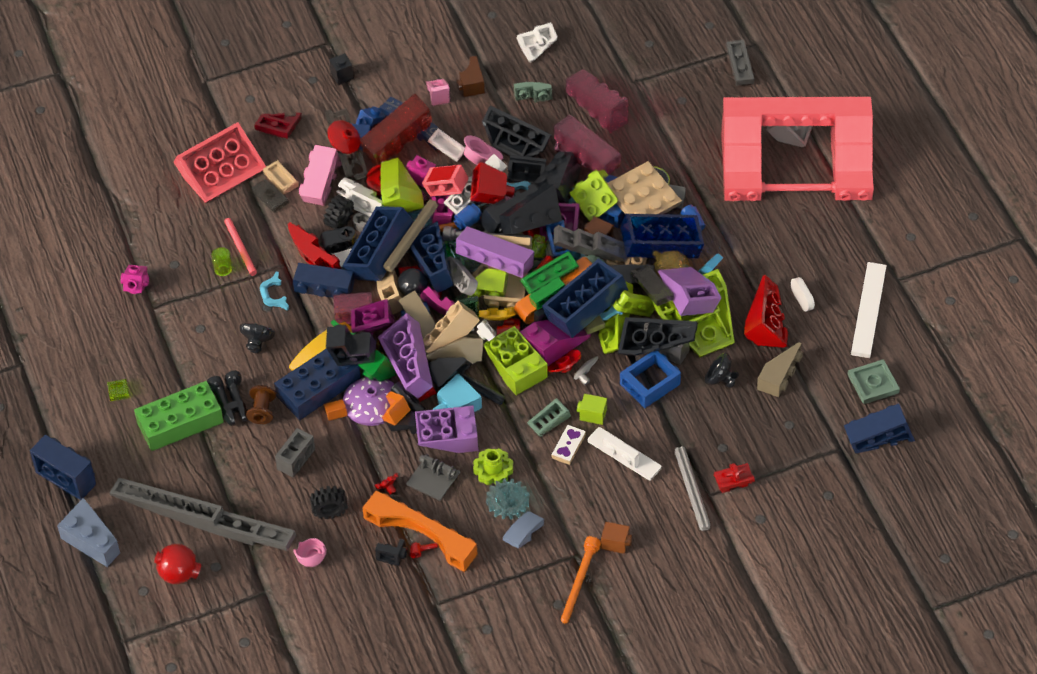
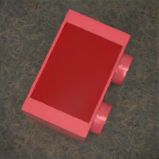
(445, 180)

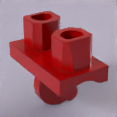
(734, 477)

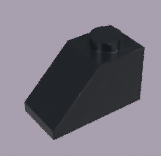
(444, 369)

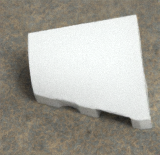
(537, 41)

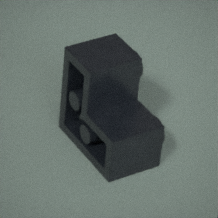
(348, 347)

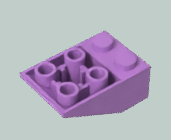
(691, 291)
(448, 429)

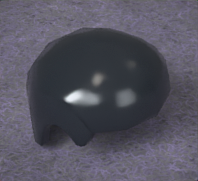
(412, 280)

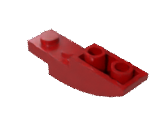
(309, 248)

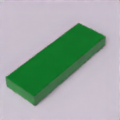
(556, 268)

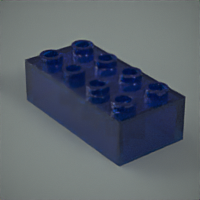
(663, 233)

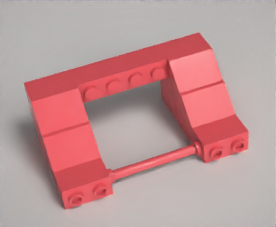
(850, 143)

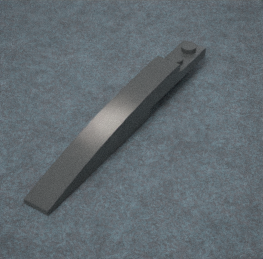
(203, 515)

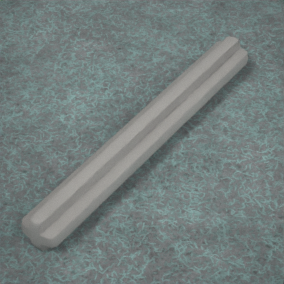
(692, 488)

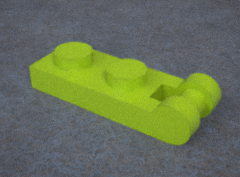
(634, 304)

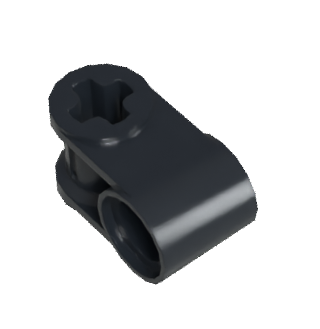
(337, 241)

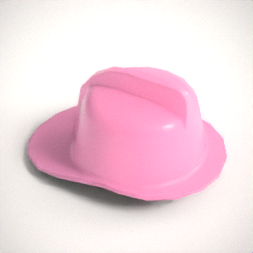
(478, 151)

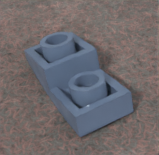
(522, 529)

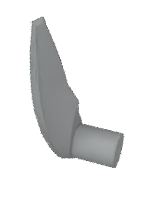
(585, 368)

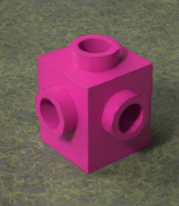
(135, 279)

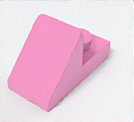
(438, 91)

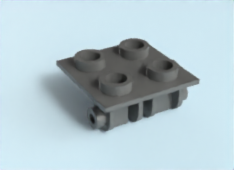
(433, 477)

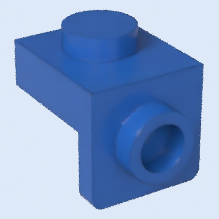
(370, 116)

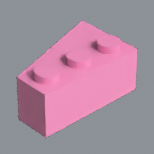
(319, 175)

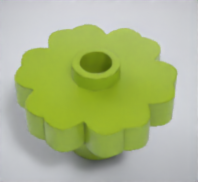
(493, 466)

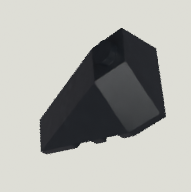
(650, 335)

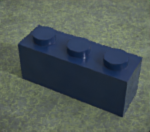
(322, 280)

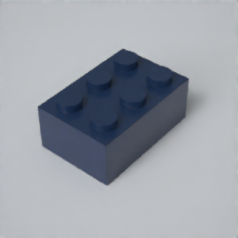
(63, 467)

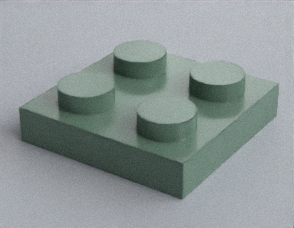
(873, 381)

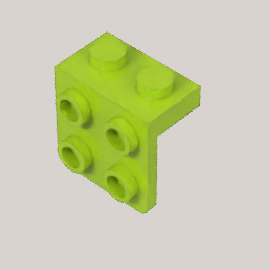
(594, 195)

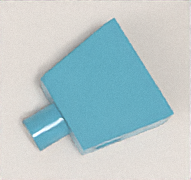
(458, 394)

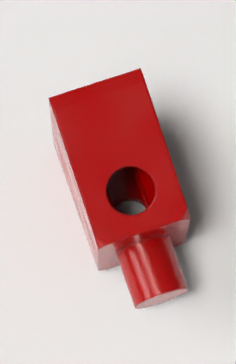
(489, 184)

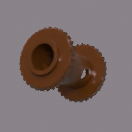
(260, 412)

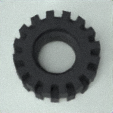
(338, 212)
(328, 502)

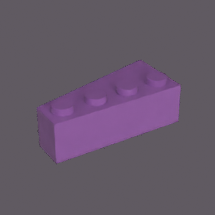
(407, 354)

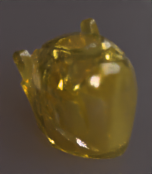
(670, 260)

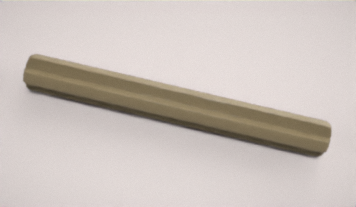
(410, 235)

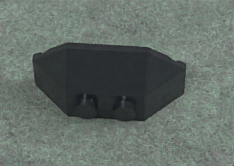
(513, 134)

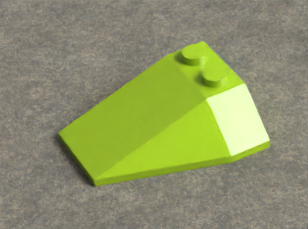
(713, 328)

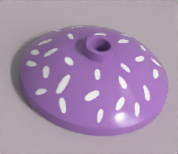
(365, 407)

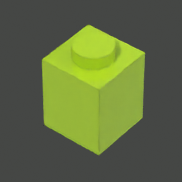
(592, 409)

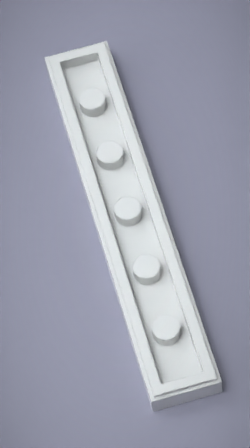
(868, 310)

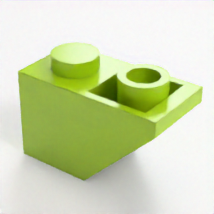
(492, 283)

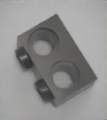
(295, 452)

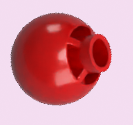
(177, 564)

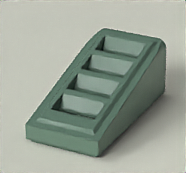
(552, 423)

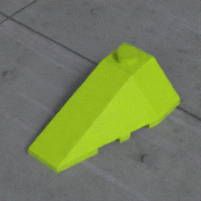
(611, 334)

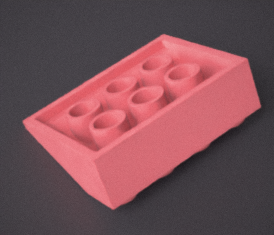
(219, 163)

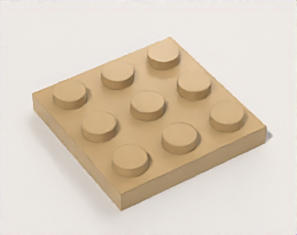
(644, 192)

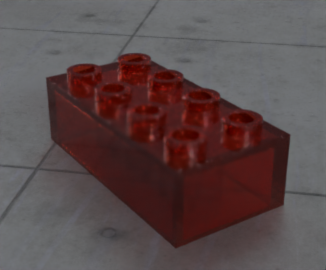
(396, 130)

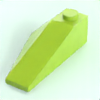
(398, 187)

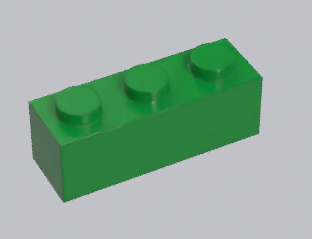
(546, 292)

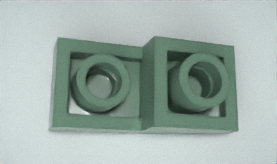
(534, 90)

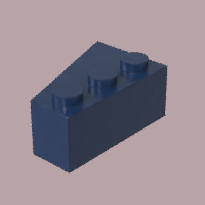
(879, 429)

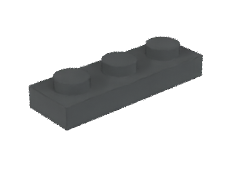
(740, 62)

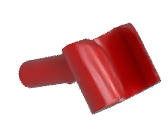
(416, 548)

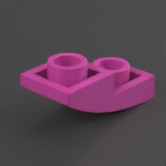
(433, 300)

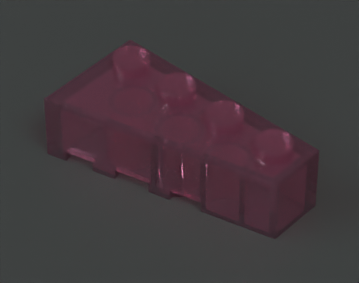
(598, 100)
(587, 146)

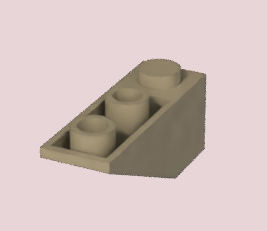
(467, 347)
(776, 372)

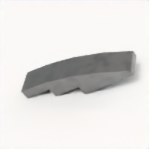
(590, 244)

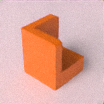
(397, 409)

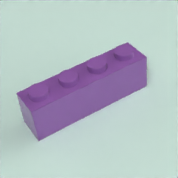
(494, 252)

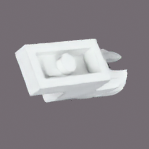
(363, 198)

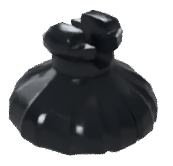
(256, 335)
(721, 371)

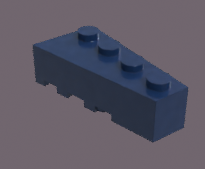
(432, 257)

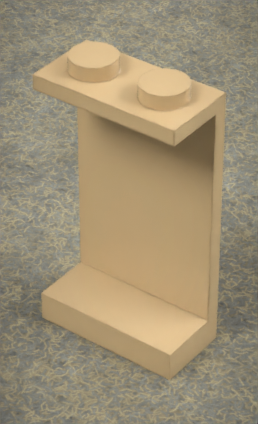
(515, 290)

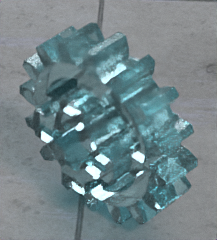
(507, 499)

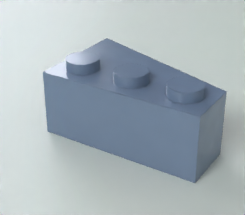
(89, 534)

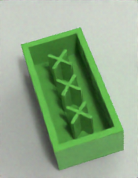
(178, 415)

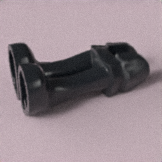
(232, 382)

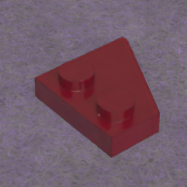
(277, 124)

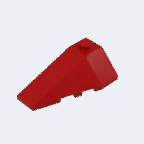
(765, 319)

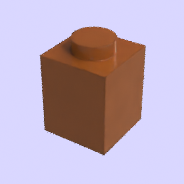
(615, 537)

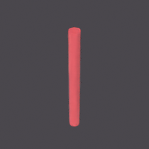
(240, 246)

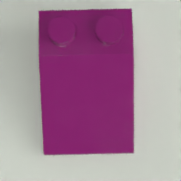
(372, 317)
(551, 341)

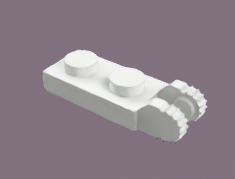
(485, 330)

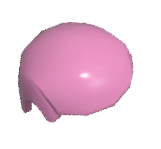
(310, 552)

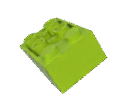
(516, 360)

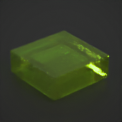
(118, 390)

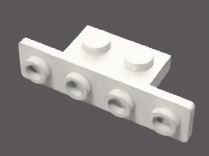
(624, 453)

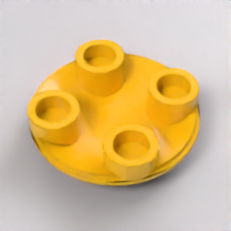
(494, 314)

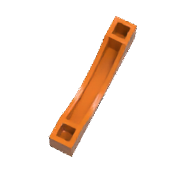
(387, 512)

